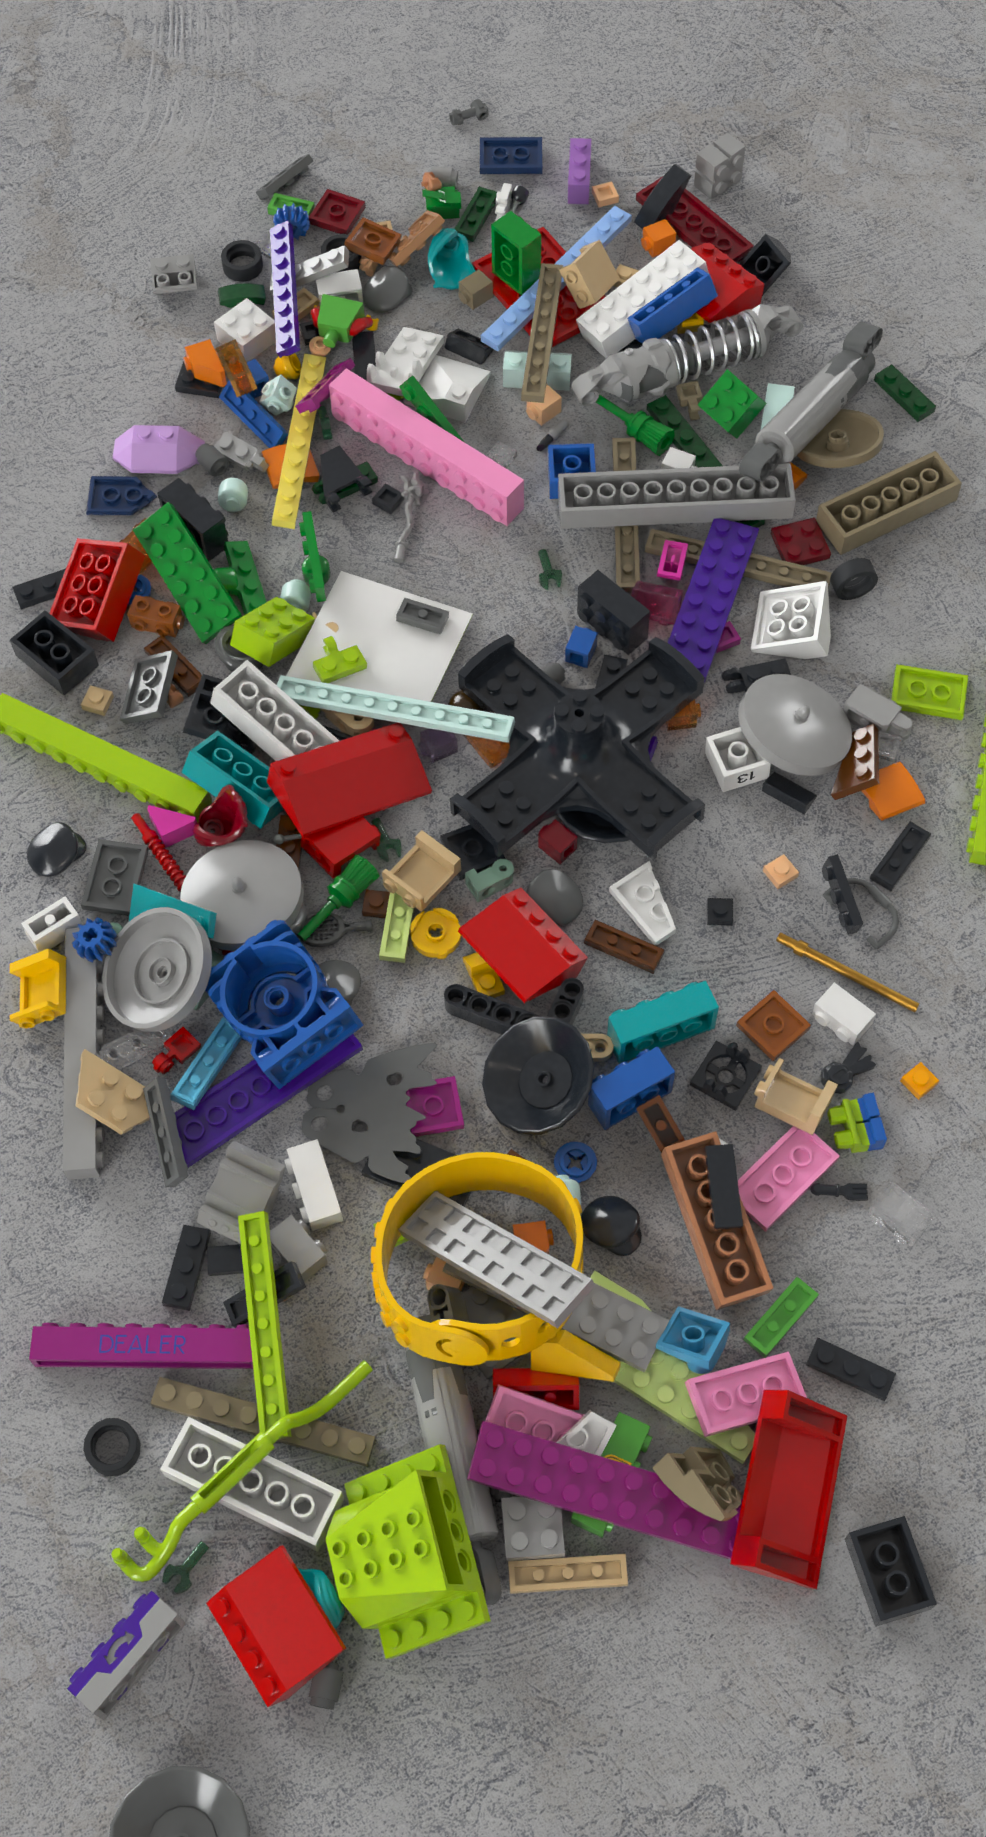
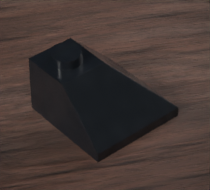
(767, 260)

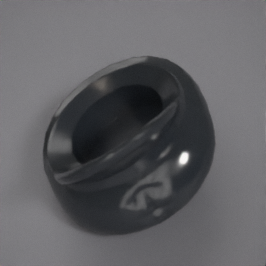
(54, 849)
(612, 1225)

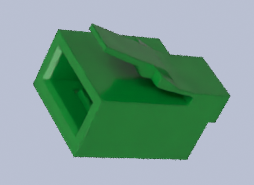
(444, 202)

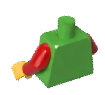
(340, 319)

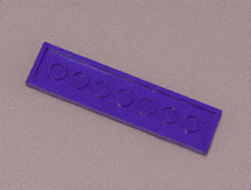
(712, 592)
(245, 1100)

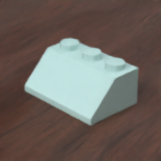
(558, 374)

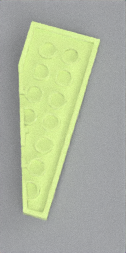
(666, 1390)

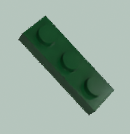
(476, 213)
(904, 393)

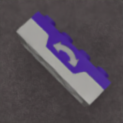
(125, 1655)

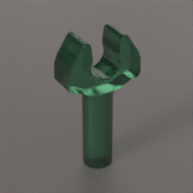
(325, 423)
(548, 573)
(386, 841)
(185, 1568)

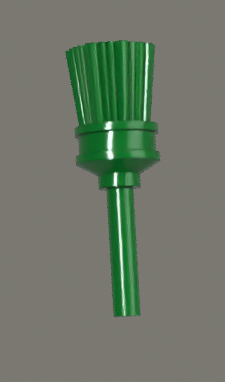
(642, 427)
(343, 891)

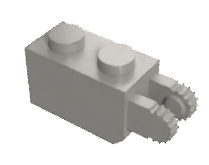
(869, 707)

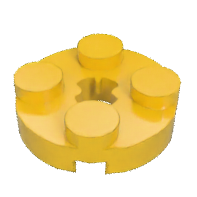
(439, 946)

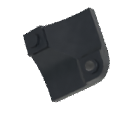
(206, 719)

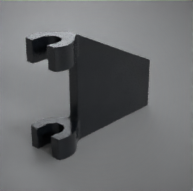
(339, 473)

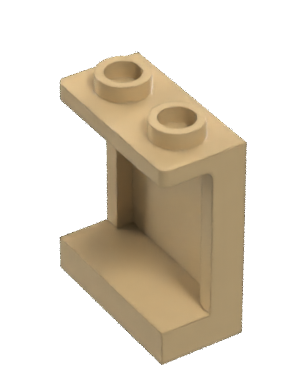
(590, 274)
(422, 872)
(793, 1098)

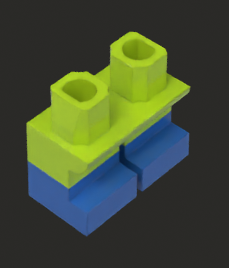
(861, 1123)

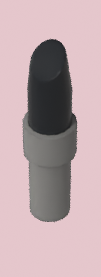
(552, 435)

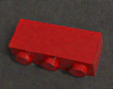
(550, 1387)

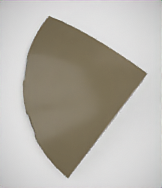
(701, 1480)

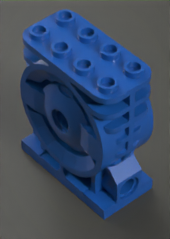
(299, 1029)

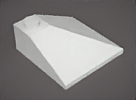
(453, 386)
(793, 622)

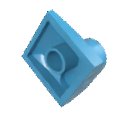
(694, 1339)

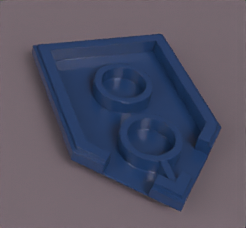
(117, 495)

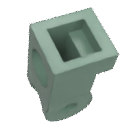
(490, 880)

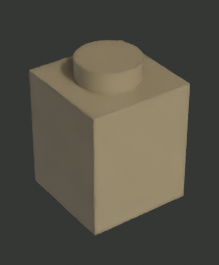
(475, 289)

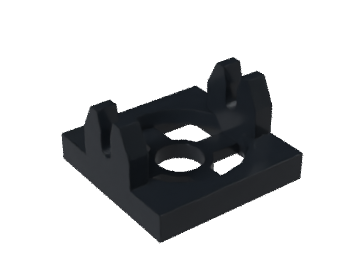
(719, 1090)

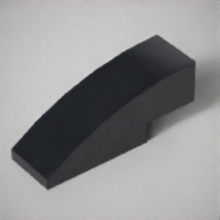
(663, 197)

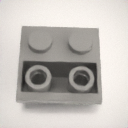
(174, 274)

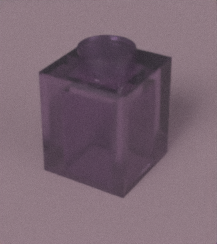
(437, 744)

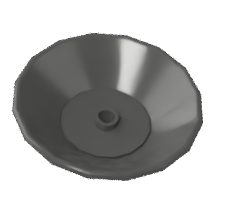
(181, 1804)

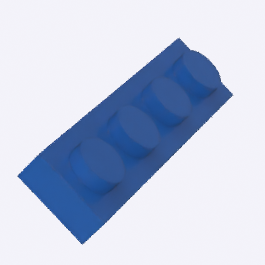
(254, 417)

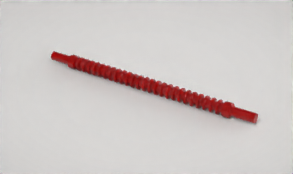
(165, 859)

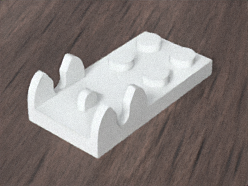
(407, 356)

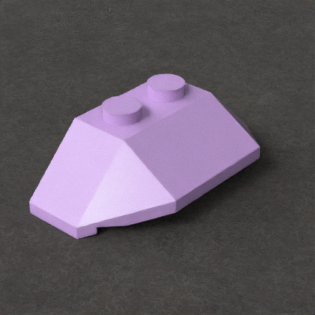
(156, 449)

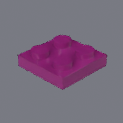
(439, 1105)

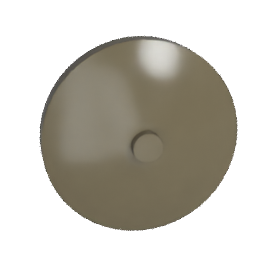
(845, 441)

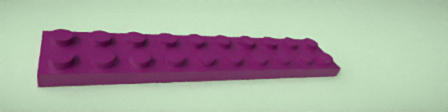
(594, 1488)

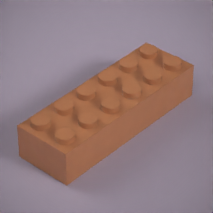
(726, 1256)

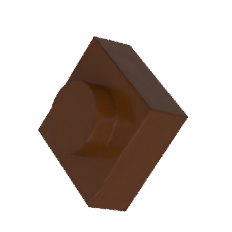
(375, 903)

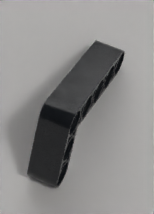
(495, 1008)

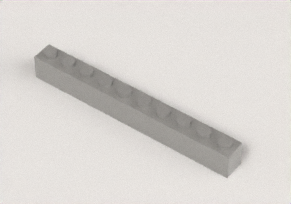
(81, 1031)

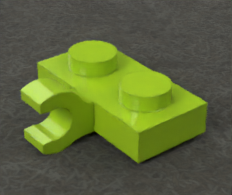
(338, 663)

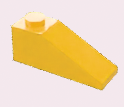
(573, 1357)

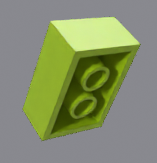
(271, 631)

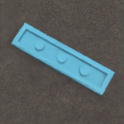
(206, 1065)

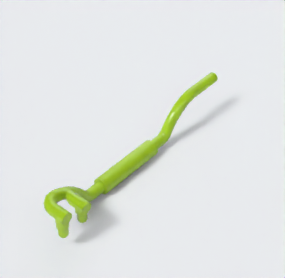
(227, 1478)

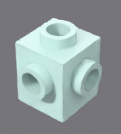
(278, 395)

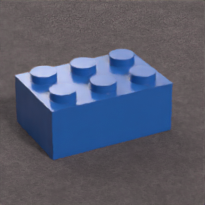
(629, 1085)

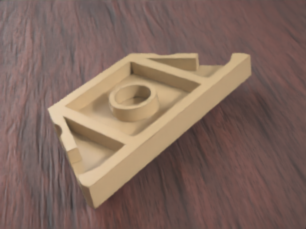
(110, 1095)

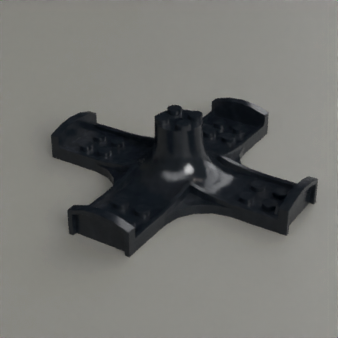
(579, 747)

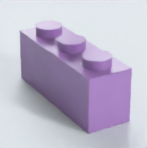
(579, 171)

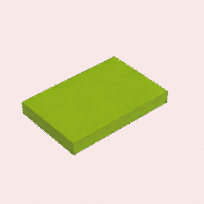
(930, 691)

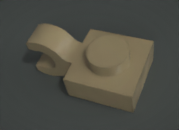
(690, 395)

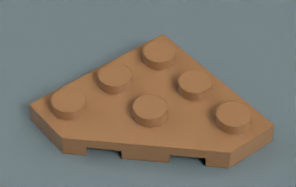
(419, 231)

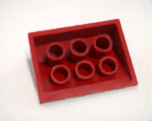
(734, 285)
(97, 587)
(523, 945)
(276, 1626)

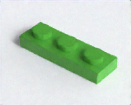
(781, 1317)

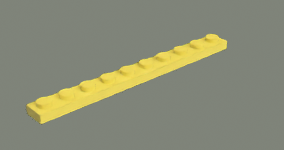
(297, 447)

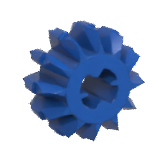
(296, 216)
(94, 939)

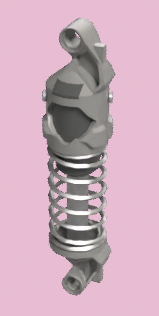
(667, 363)

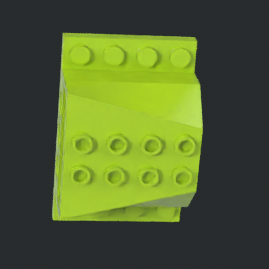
(407, 1554)

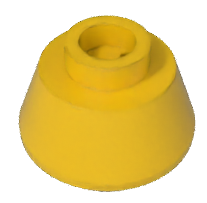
(288, 366)

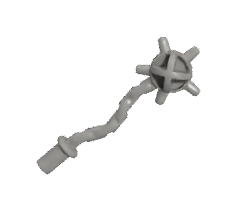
(414, 490)

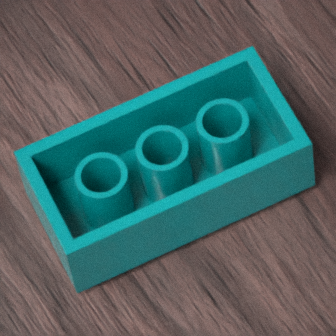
(223, 763)
(662, 1021)

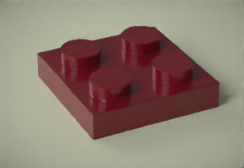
(337, 212)
(801, 542)

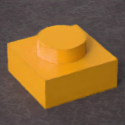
(919, 1080)

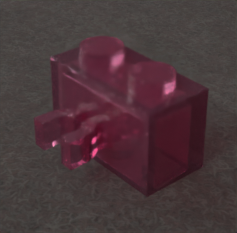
(660, 600)

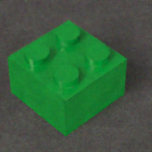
(732, 404)

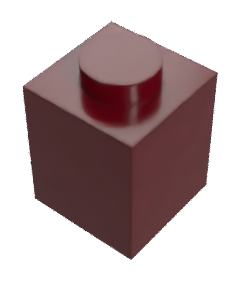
(557, 841)

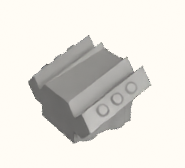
(243, 1185)

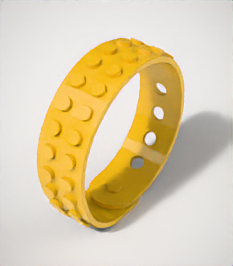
(454, 1339)

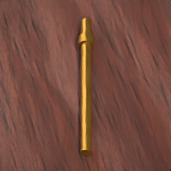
(802, 949)

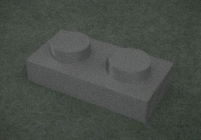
(422, 616)

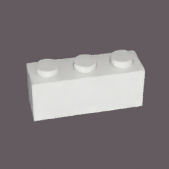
(313, 1185)

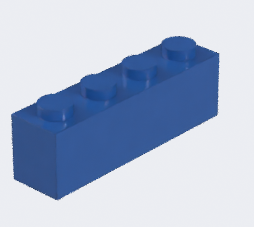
(673, 306)

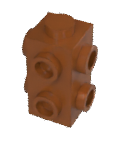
(155, 616)

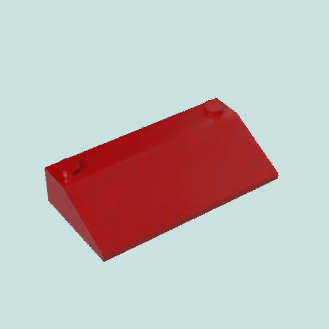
(349, 779)
(789, 1489)

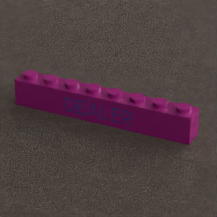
(141, 1346)

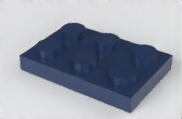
(511, 155)

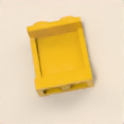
(41, 988)

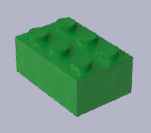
(515, 252)

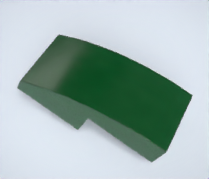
(234, 294)

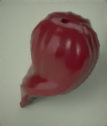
(225, 817)

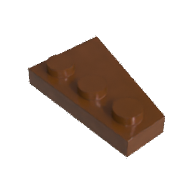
(860, 765)

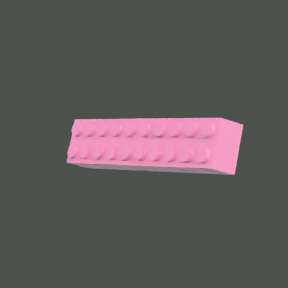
(427, 447)

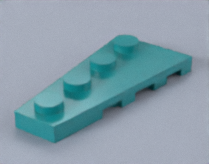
(146, 899)

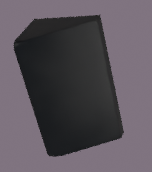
(467, 346)
(788, 792)

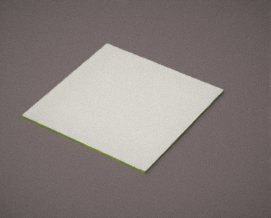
(398, 655)

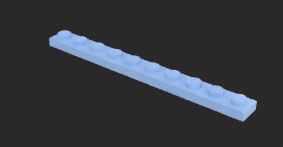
(523, 309)

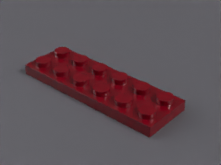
(699, 225)

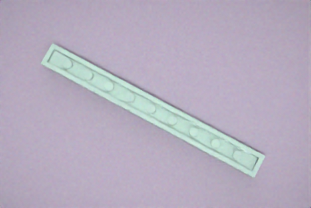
(398, 709)

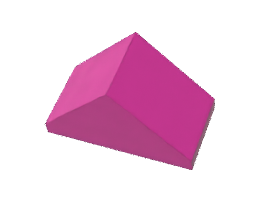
(672, 560)
(171, 825)

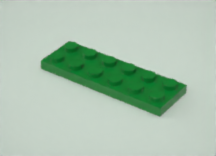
(187, 572)

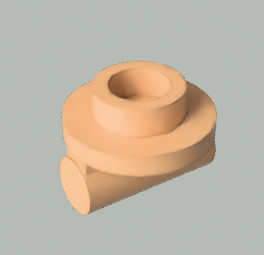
(368, 266)
(317, 347)

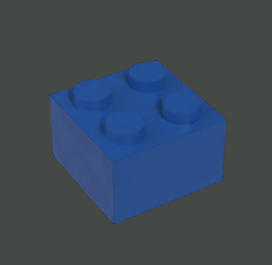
(568, 459)

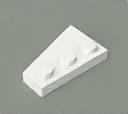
(643, 902)
(589, 1434)

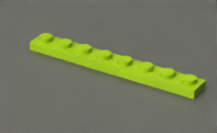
(263, 1319)

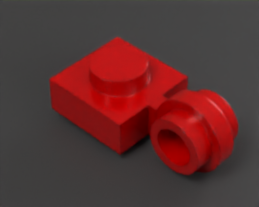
(181, 1046)

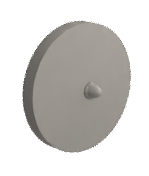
(795, 725)
(246, 887)
(157, 969)

